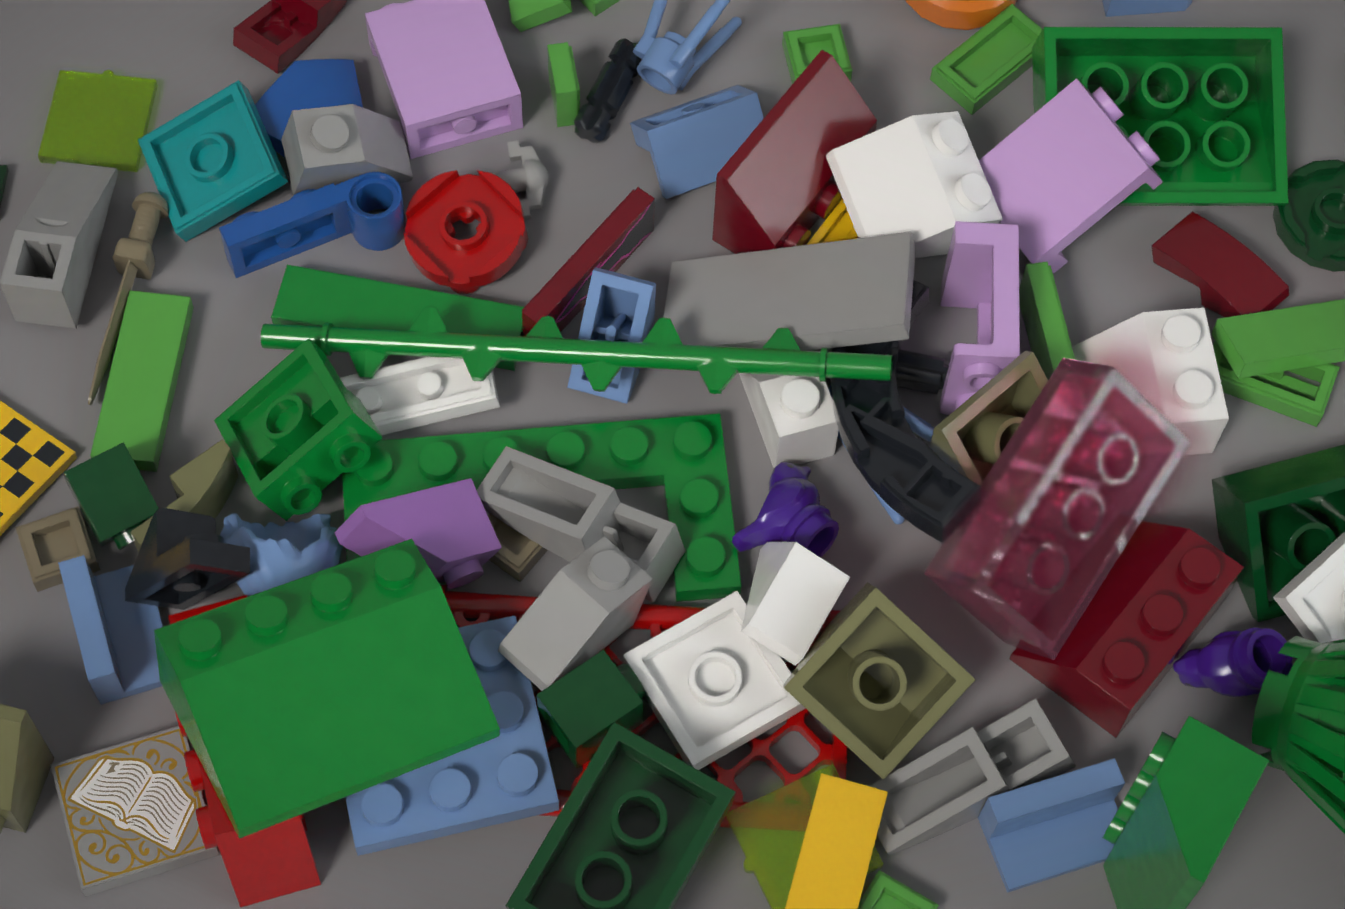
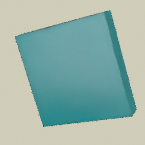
(212, 161)

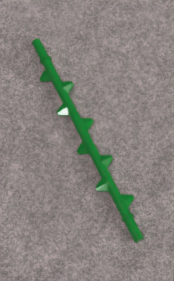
(599, 358)

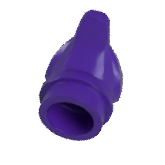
(790, 514)
(1234, 662)

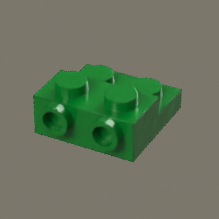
(297, 432)

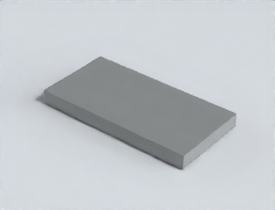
(819, 291)

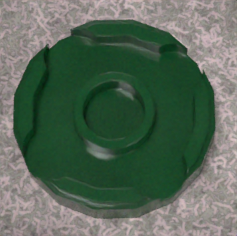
(1315, 216)

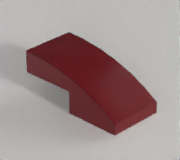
(284, 30)
(1225, 270)

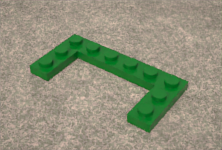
(669, 452)

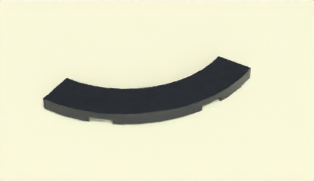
(890, 455)

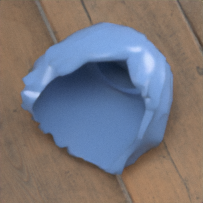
(284, 551)

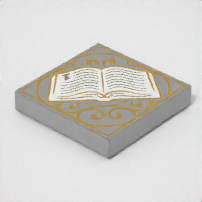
(130, 811)

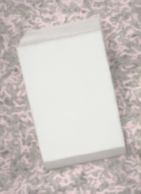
(790, 598)

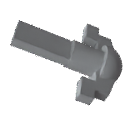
(531, 177)

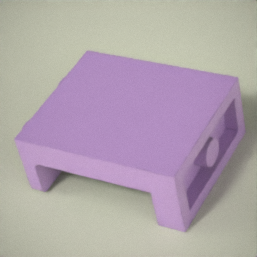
(445, 72)
(1066, 171)
(984, 276)

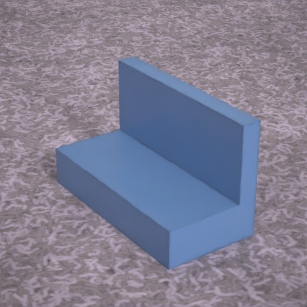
(697, 137)
(111, 632)
(1052, 824)

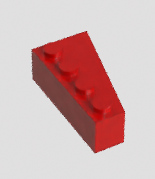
(261, 863)

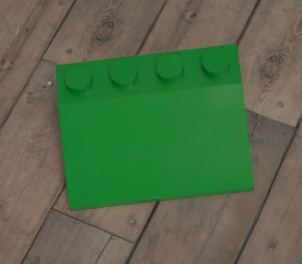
(1195, 94)
(324, 686)

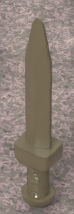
(132, 259)

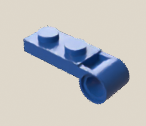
(317, 218)

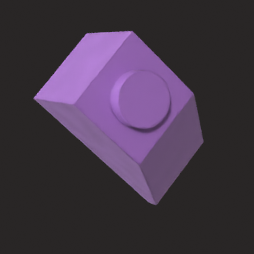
(442, 521)

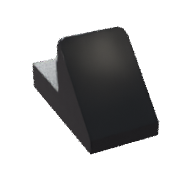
(183, 561)

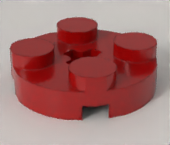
(466, 262)

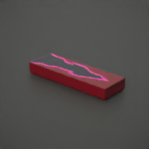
(605, 249)

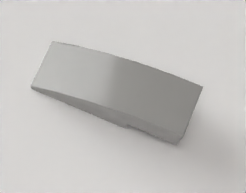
(574, 512)
(959, 776)

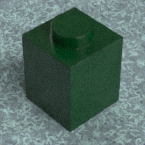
(111, 495)
(587, 703)

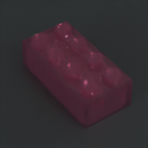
(1059, 507)

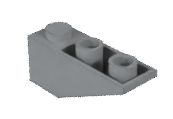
(58, 245)

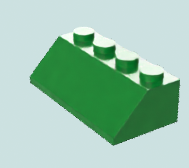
(1178, 817)

